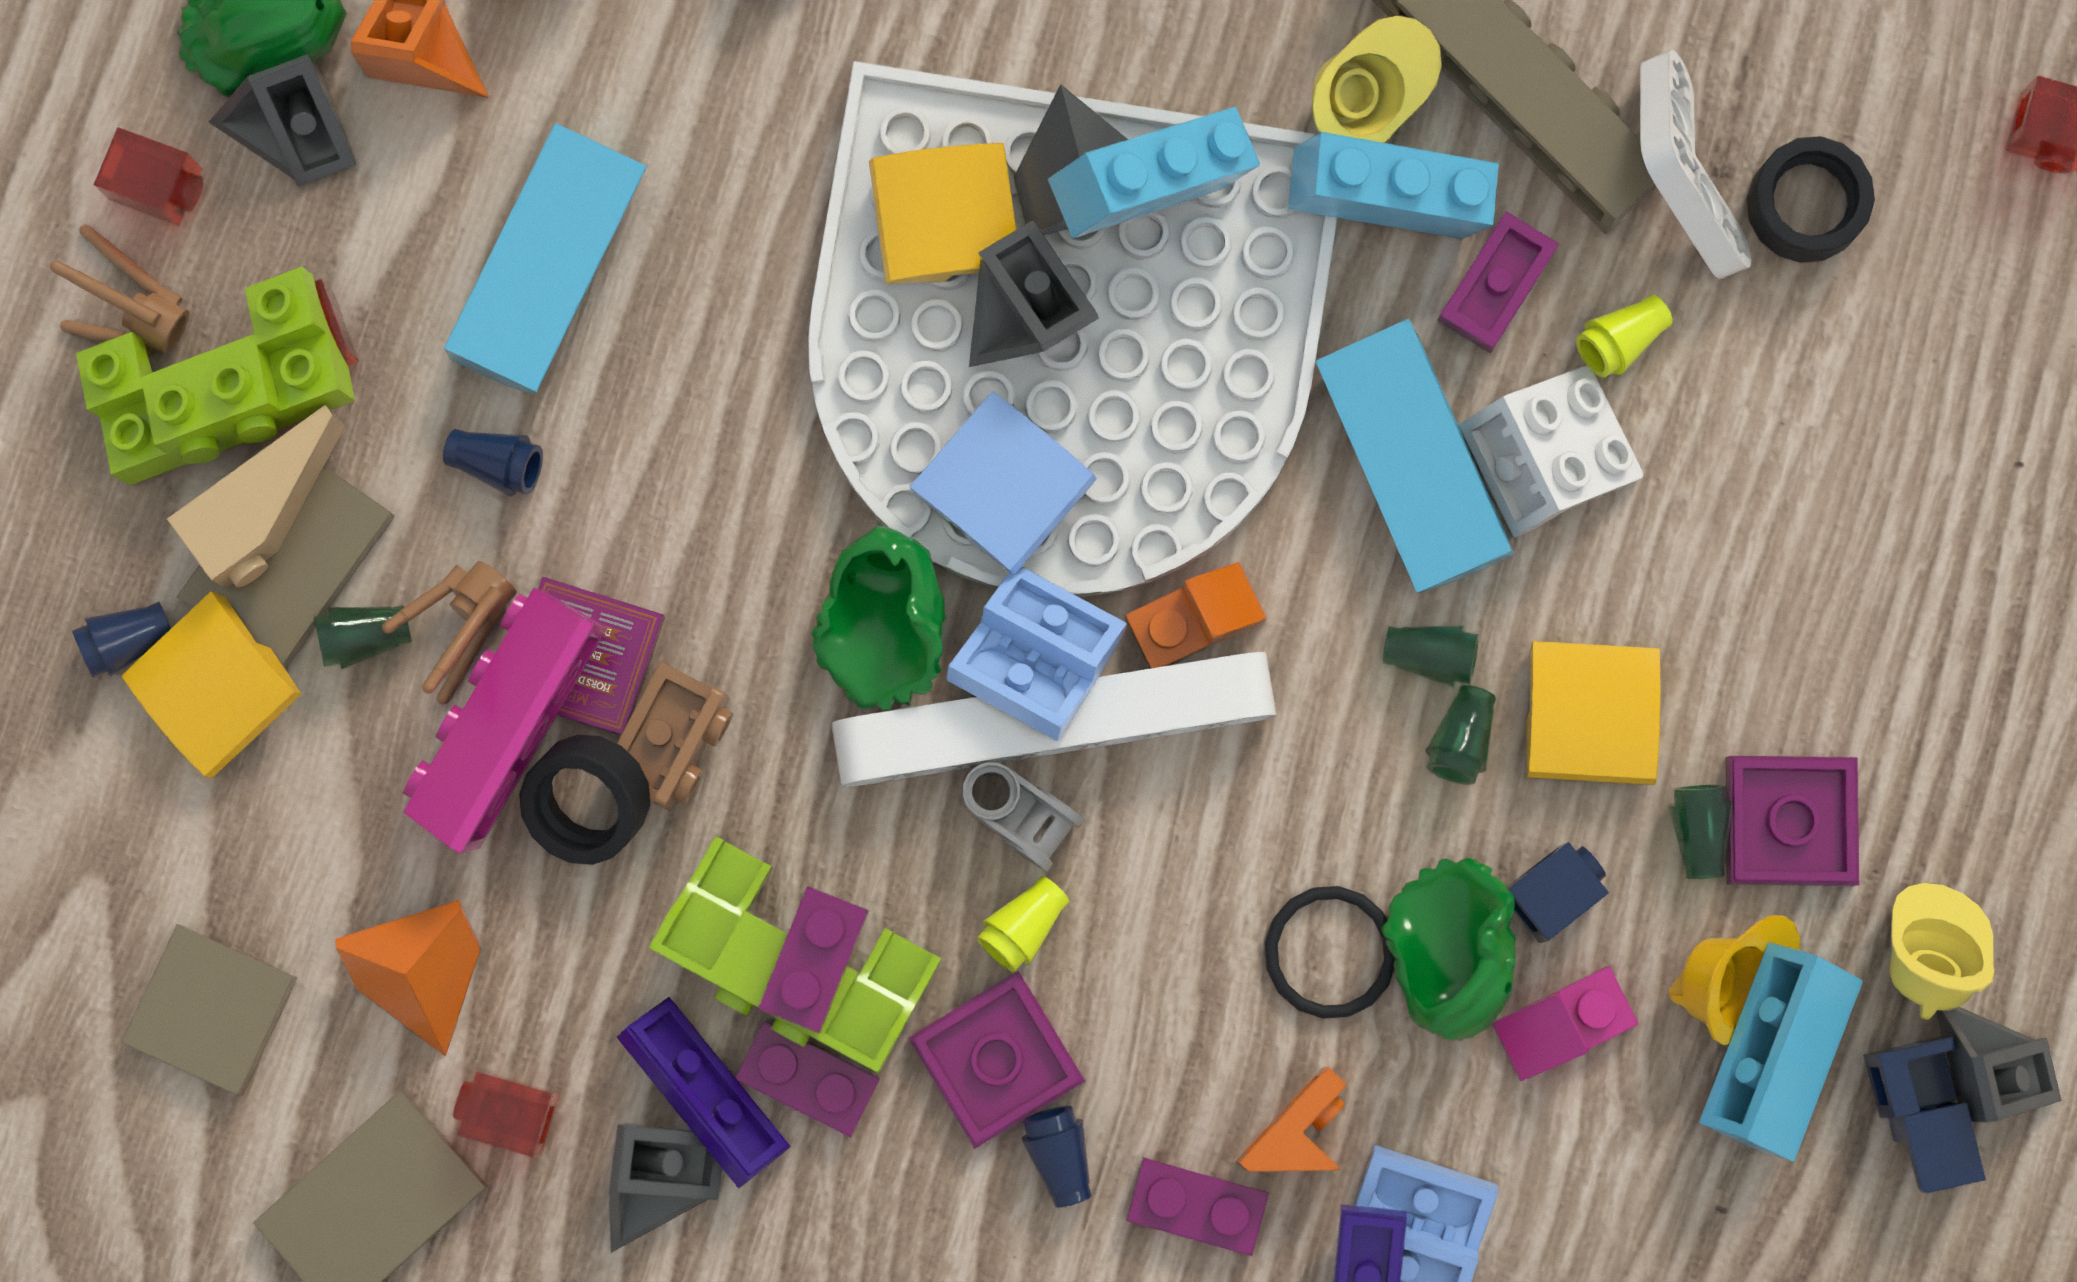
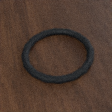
(1278, 977)

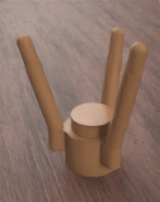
(152, 317)
(479, 601)

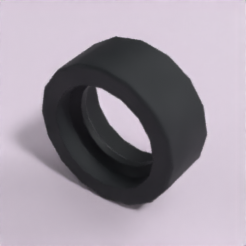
(1838, 161)
(554, 829)

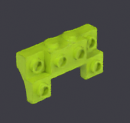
(221, 395)
(737, 951)

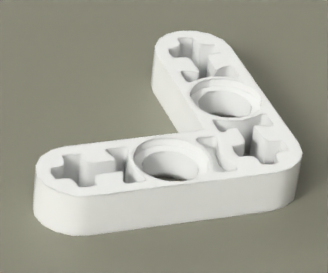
(1671, 161)

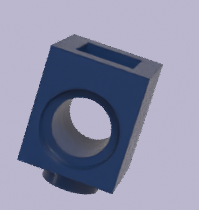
(1558, 890)

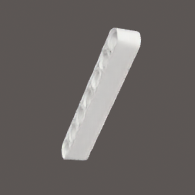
(1114, 712)

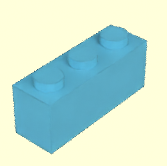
(1153, 171)
(1393, 185)
(1781, 1051)

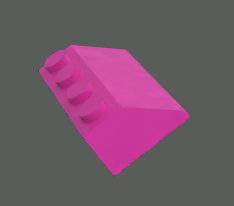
(502, 721)

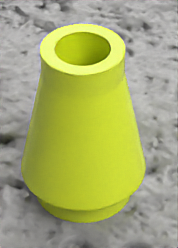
(1620, 337)
(1021, 926)

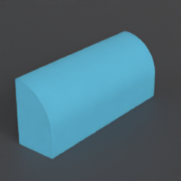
(544, 260)
(1415, 457)

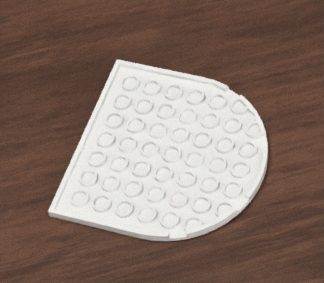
(1168, 398)

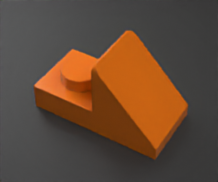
(1195, 616)
(1284, 1144)

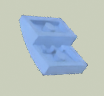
(1003, 482)
(1036, 652)
(1443, 1211)

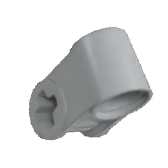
(1022, 815)

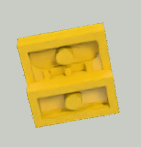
(940, 209)
(211, 685)
(1593, 713)

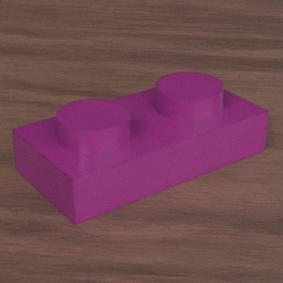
(1498, 282)
(813, 959)
(808, 1080)
(1197, 1206)

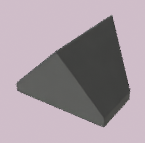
(288, 121)
(1062, 137)
(1024, 299)
(1997, 1067)
(656, 1179)

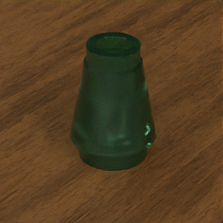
(356, 634)
(1433, 652)
(1463, 737)
(1702, 828)

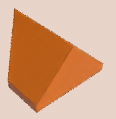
(415, 46)
(416, 968)

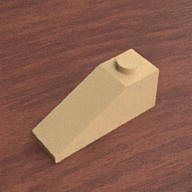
(252, 508)

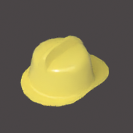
(1377, 80)
(1939, 948)

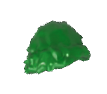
(243, 37)
(881, 620)
(1453, 947)

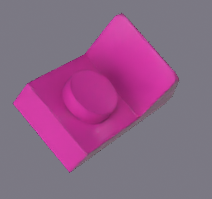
(1565, 1024)

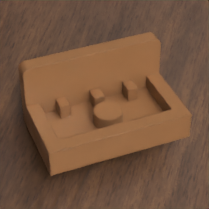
(672, 730)

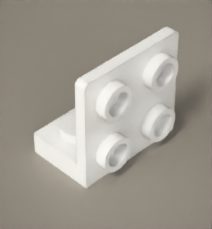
(1550, 449)

